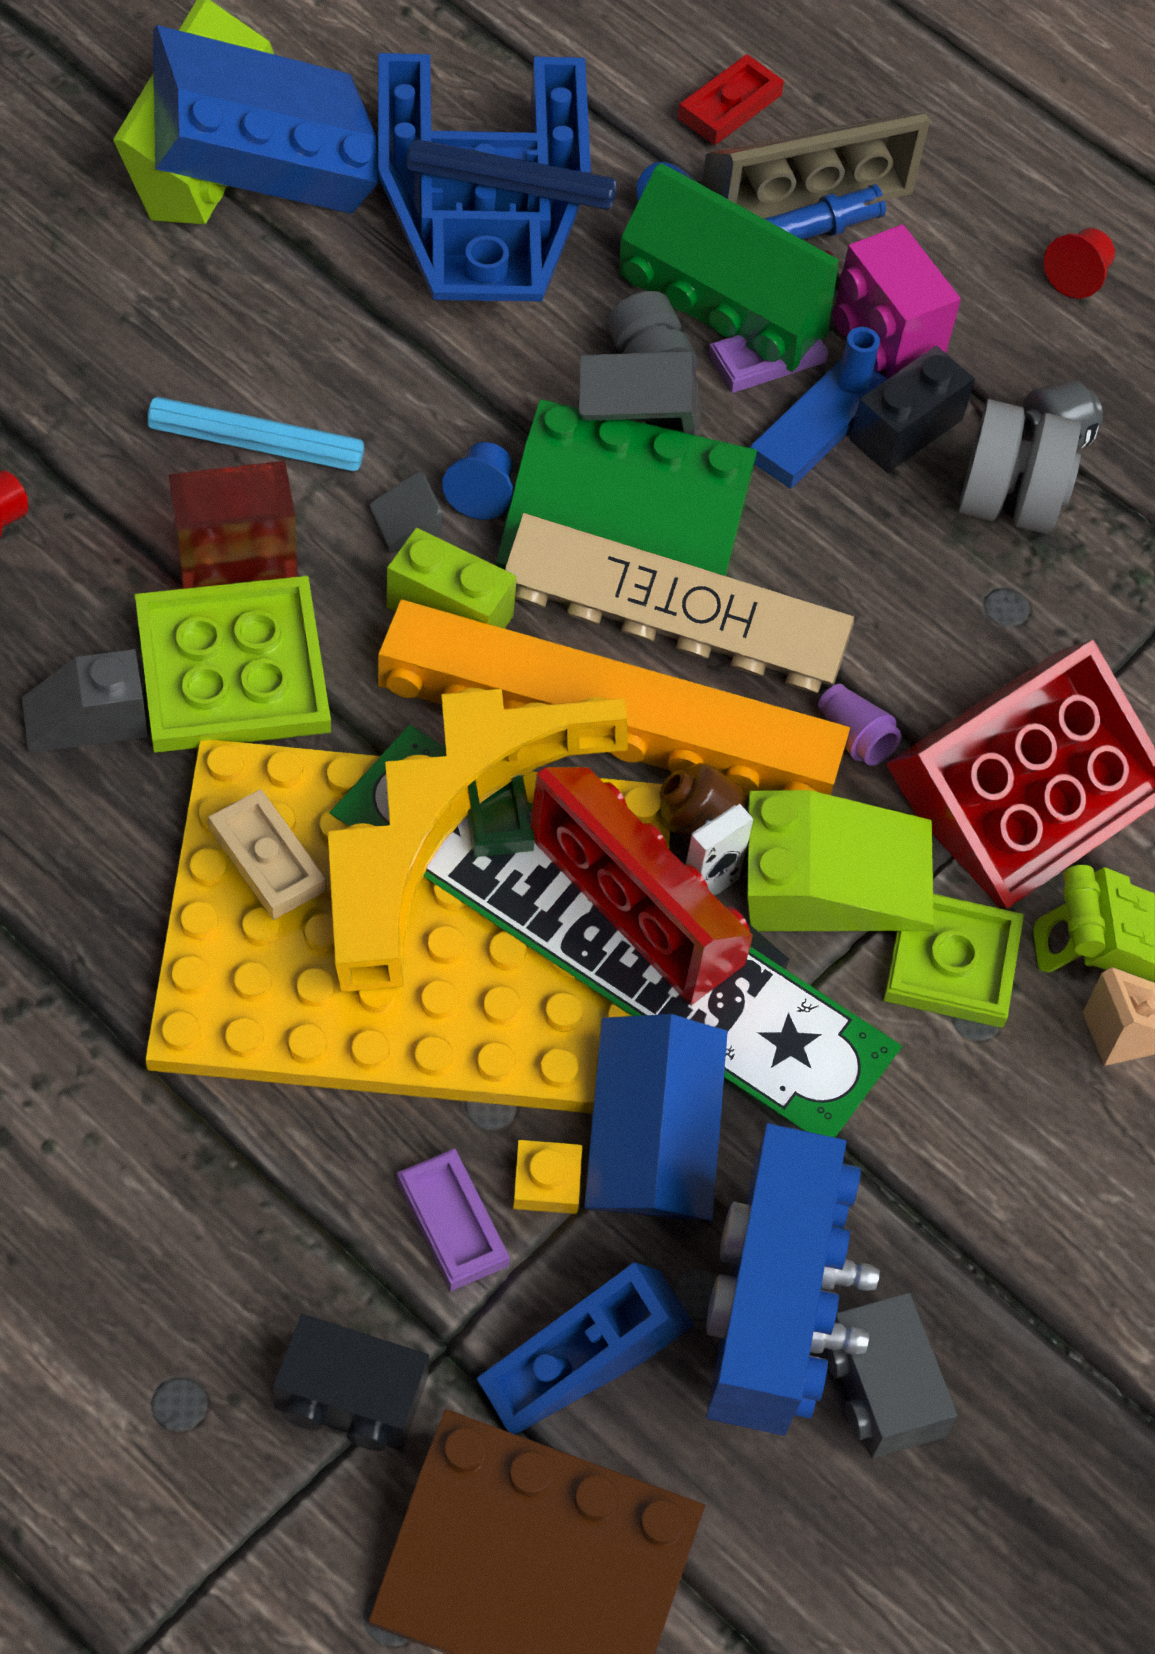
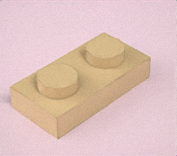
(267, 854)

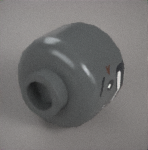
(1067, 400)

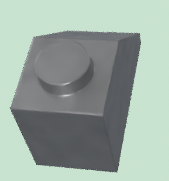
(86, 703)

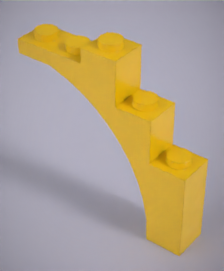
(428, 797)

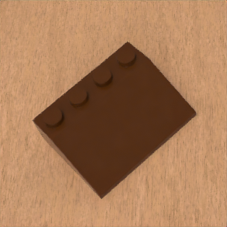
(531, 1551)

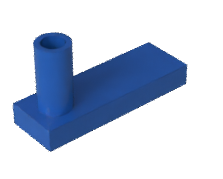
(821, 414)

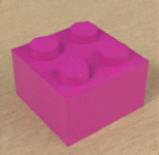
(899, 295)

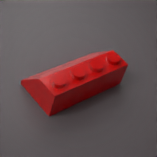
(637, 881)

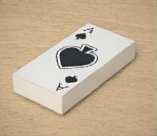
(720, 848)

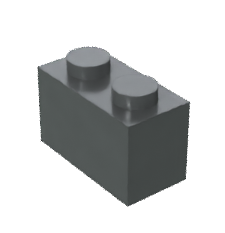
(897, 1383)

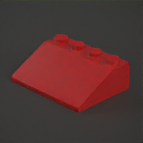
(1033, 774)

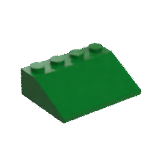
(632, 486)

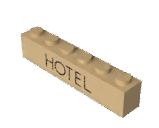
(678, 602)

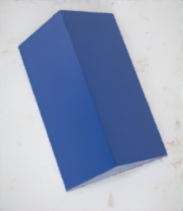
(656, 1117)

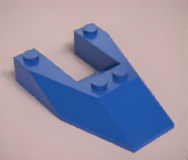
(473, 236)

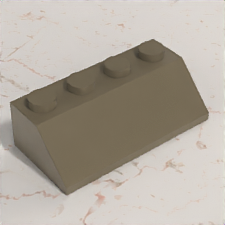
(803, 167)

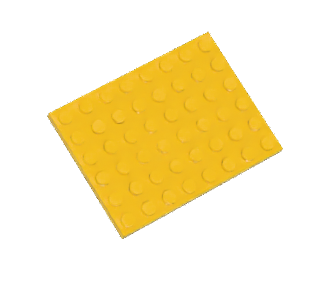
(265, 997)

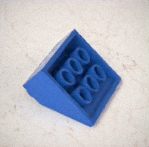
(260, 122)

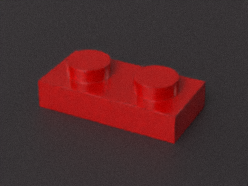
(730, 99)

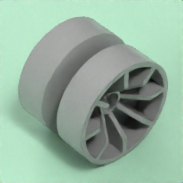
(1038, 469)

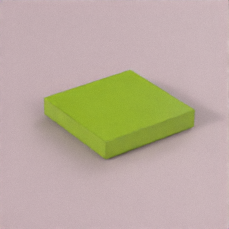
(960, 966)

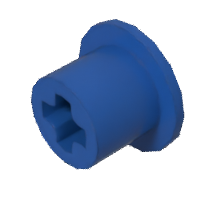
(480, 482)

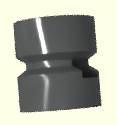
(647, 326)

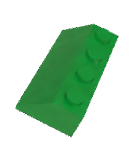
(729, 267)

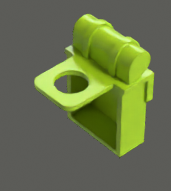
(1106, 923)

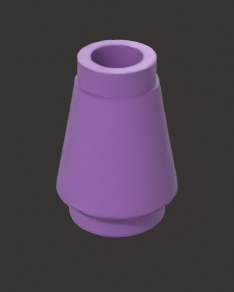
(872, 730)

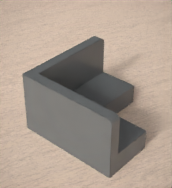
(641, 386)

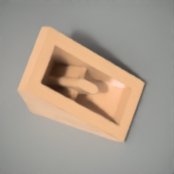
(1122, 1016)

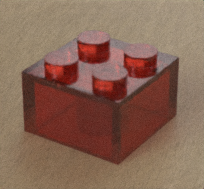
(234, 524)

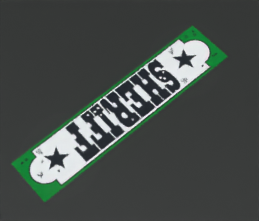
(783, 1035)

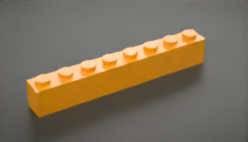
(667, 717)

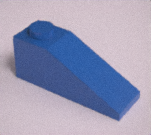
(586, 1347)

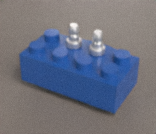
(774, 1304)

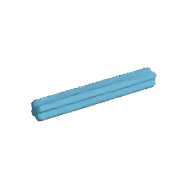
(255, 433)

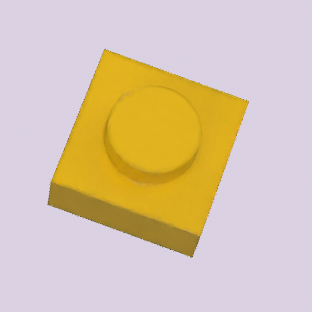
(547, 1177)

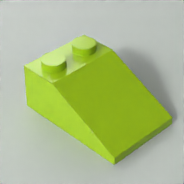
(837, 865)

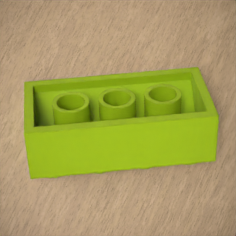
(167, 194)

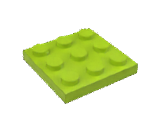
(232, 663)

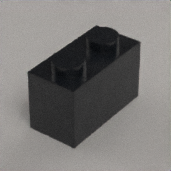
(911, 409)
(350, 1384)

